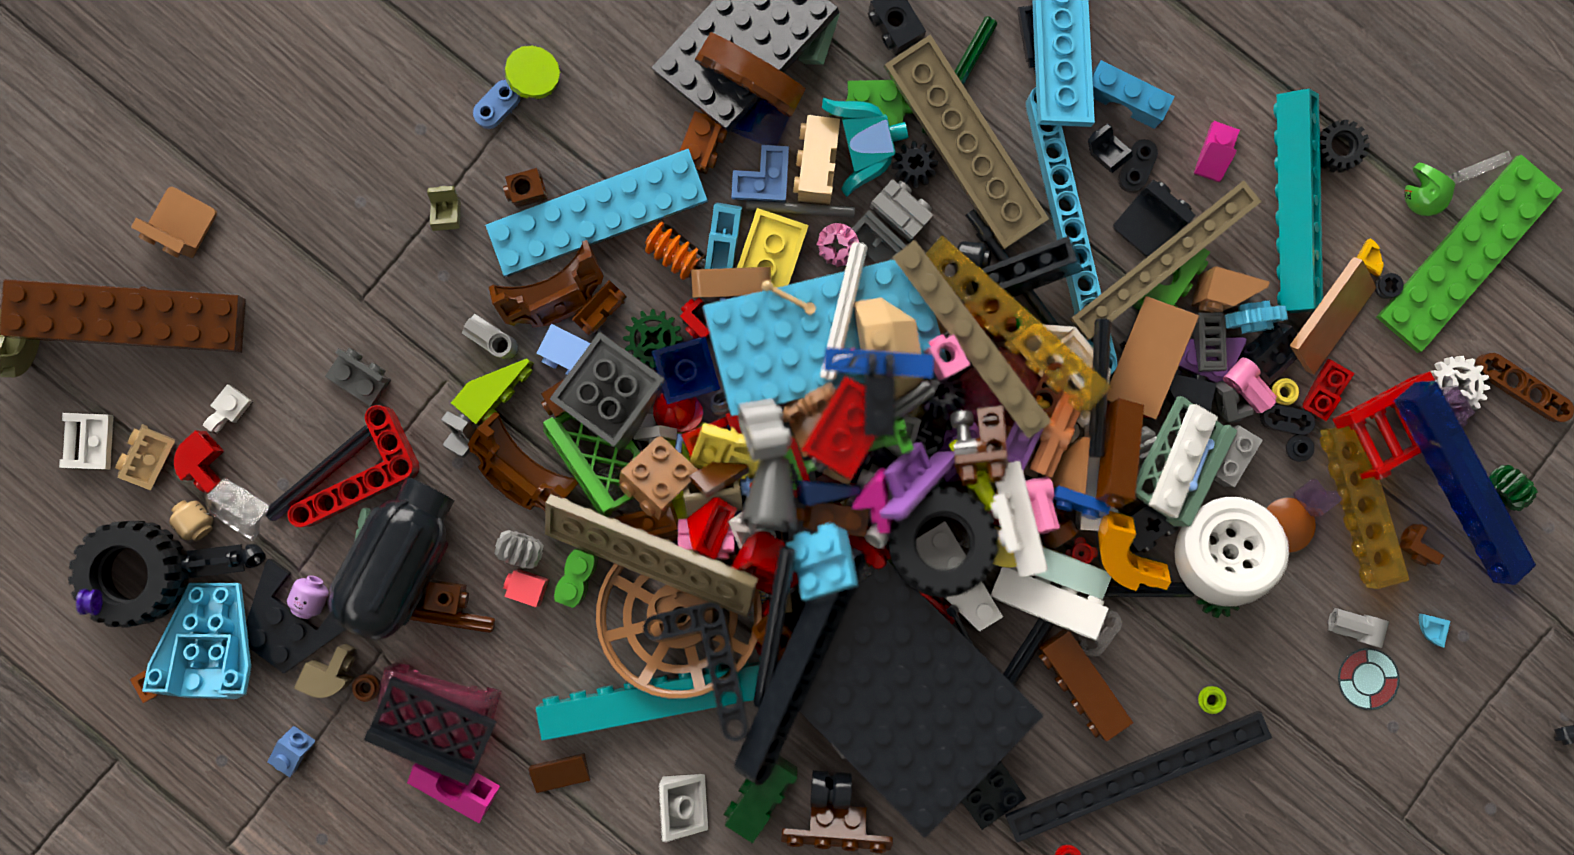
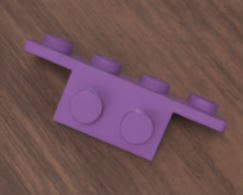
(912, 478)

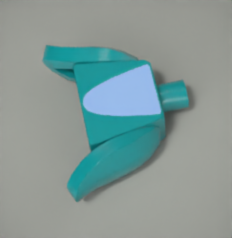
(868, 139)

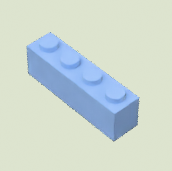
(561, 348)

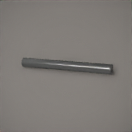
(800, 208)

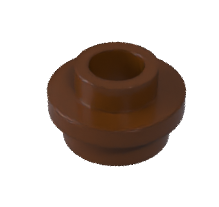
(358, 691)

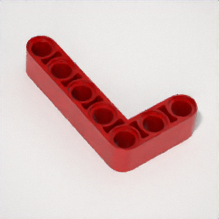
(364, 480)

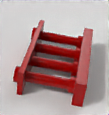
(1376, 410)

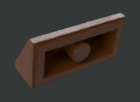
(559, 773)

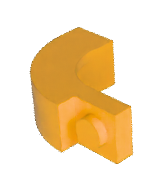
(1129, 570)

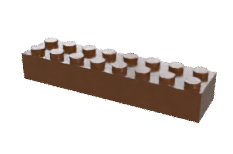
(122, 316)

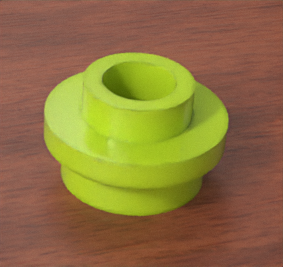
(1220, 700)

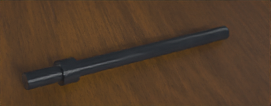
(986, 235)

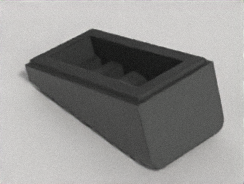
(1218, 329)

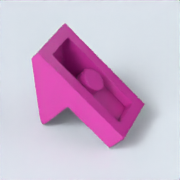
(1217, 151)
(875, 496)

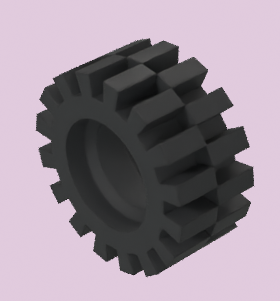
(1355, 140)

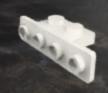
(1018, 522)

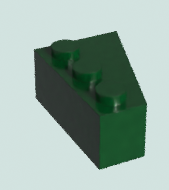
(757, 802)

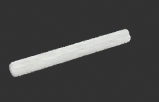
(846, 302)

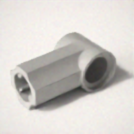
(489, 337)
(1363, 628)

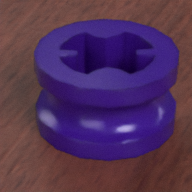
(89, 602)

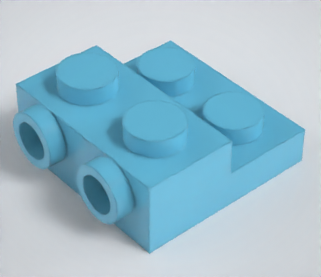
(823, 562)

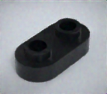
(1139, 165)

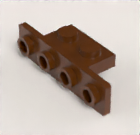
(837, 829)

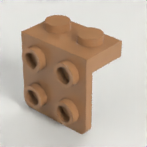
(177, 223)
(656, 477)

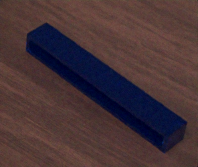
(1465, 482)

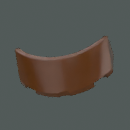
(750, 73)
(552, 298)
(513, 470)

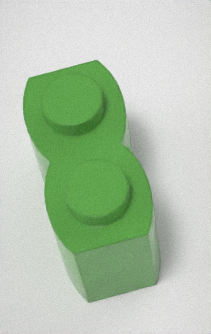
(574, 584)

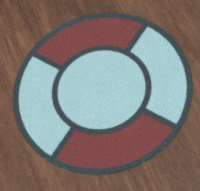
(1368, 678)

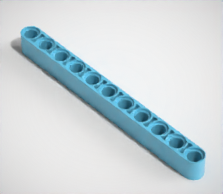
(1061, 219)

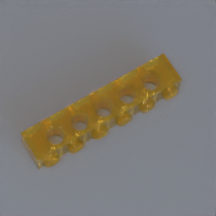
(1376, 513)

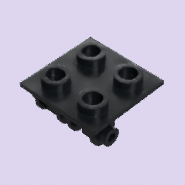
(993, 796)

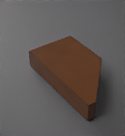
(717, 476)

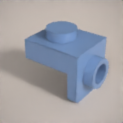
(290, 751)

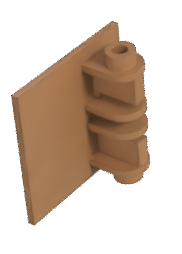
(805, 412)

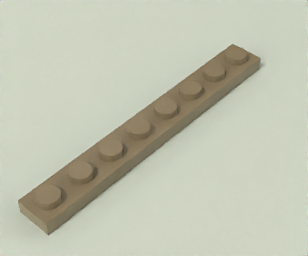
(1167, 258)
(972, 339)

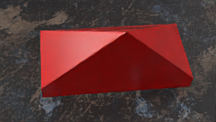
(709, 526)

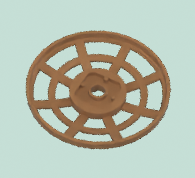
(663, 601)

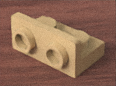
(145, 457)

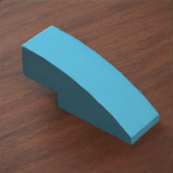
(723, 236)

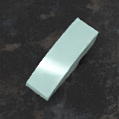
(1075, 574)

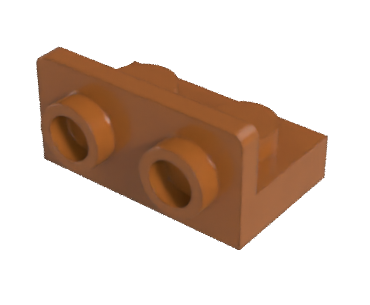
(702, 141)

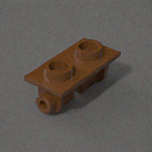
(600, 306)

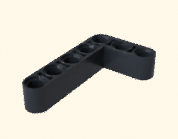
(714, 659)

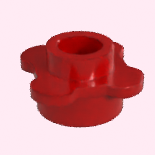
(1081, 545)

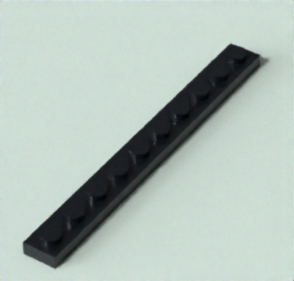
(1138, 776)

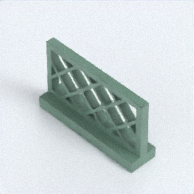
(1222, 437)

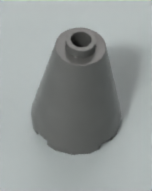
(771, 497)

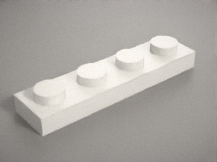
(1183, 461)

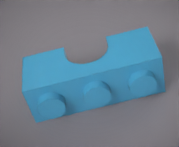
(1144, 100)

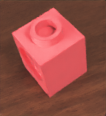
(525, 587)

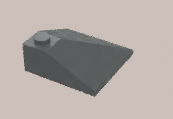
(609, 391)

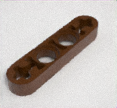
(1524, 387)

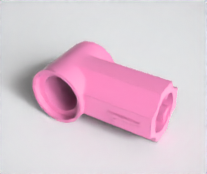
(1247, 382)
(1041, 496)

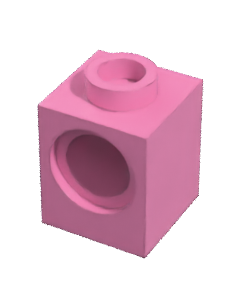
(958, 358)

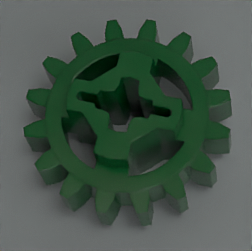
(663, 329)

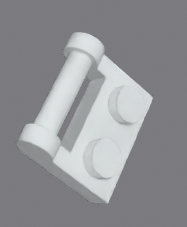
(94, 442)

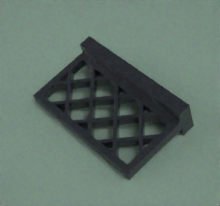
(425, 752)

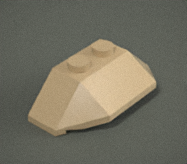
(889, 330)

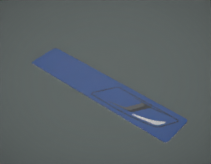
(856, 361)

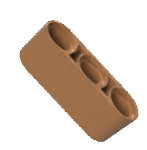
(728, 281)

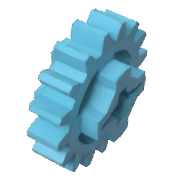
(1255, 317)

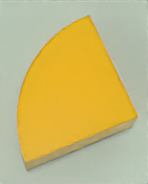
(1371, 257)

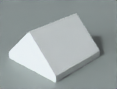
(683, 806)

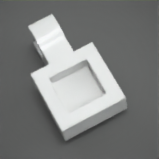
(229, 405)

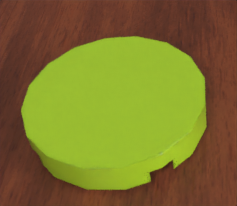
(532, 72)

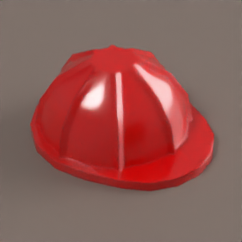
(683, 415)

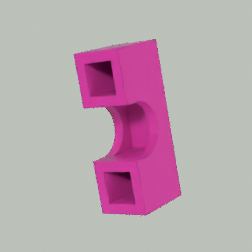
(470, 799)

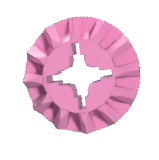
(845, 236)

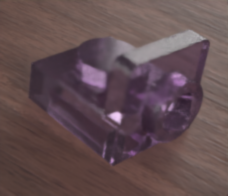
(1316, 498)

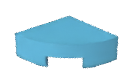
(1434, 629)

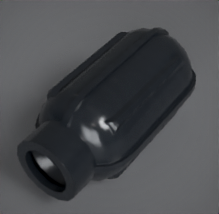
(391, 562)

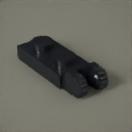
(879, 398)

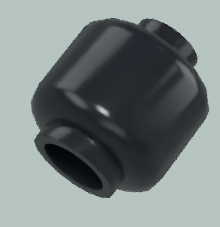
(976, 253)

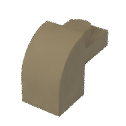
(324, 680)

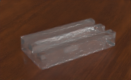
(1481, 167)

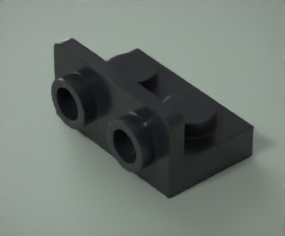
(1272, 351)

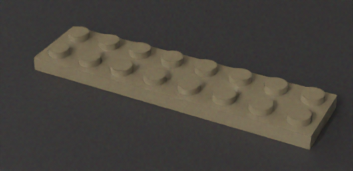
(966, 141)
(649, 555)

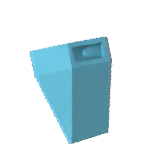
(203, 646)

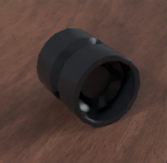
(831, 790)

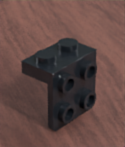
(1153, 218)

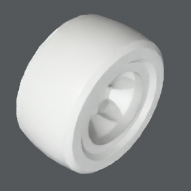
(1206, 568)

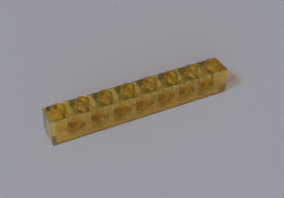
(1094, 388)

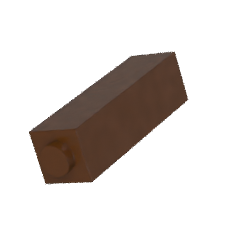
(1121, 456)

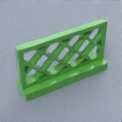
(579, 466)

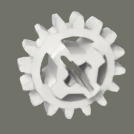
(1469, 382)

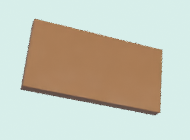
(1333, 315)
(1152, 355)

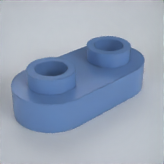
(499, 105)

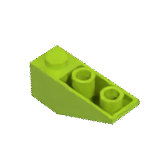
(484, 394)

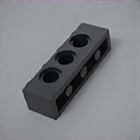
(1033, 268)

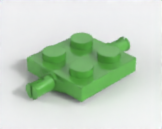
(881, 94)

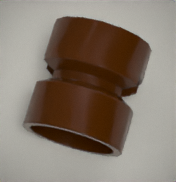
(1063, 534)

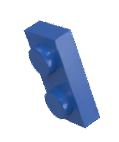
(1069, 499)

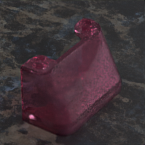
(482, 702)

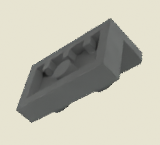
(358, 377)

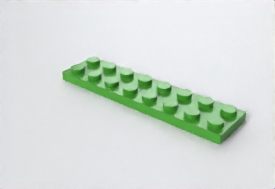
(1469, 253)

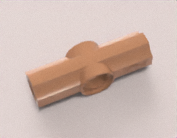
(1055, 437)

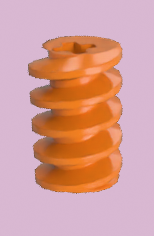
(672, 251)

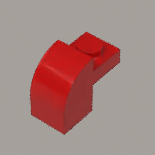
(194, 458)

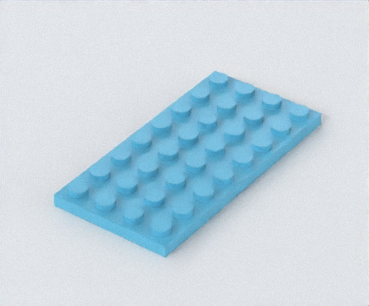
(778, 350)

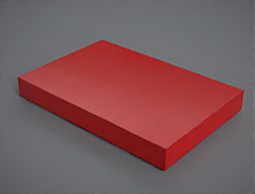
(839, 434)

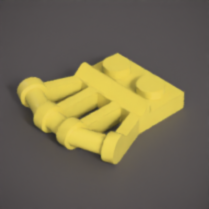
(722, 446)

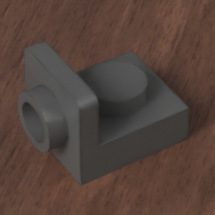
(1229, 405)

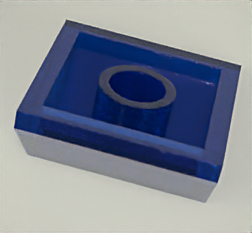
(762, 124)
(686, 370)

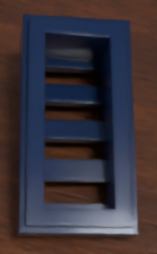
(815, 492)

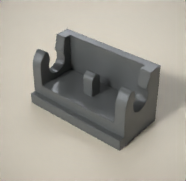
(880, 241)

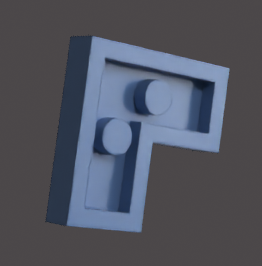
(769, 183)

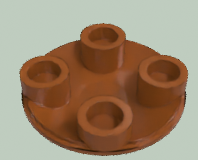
(1295, 521)

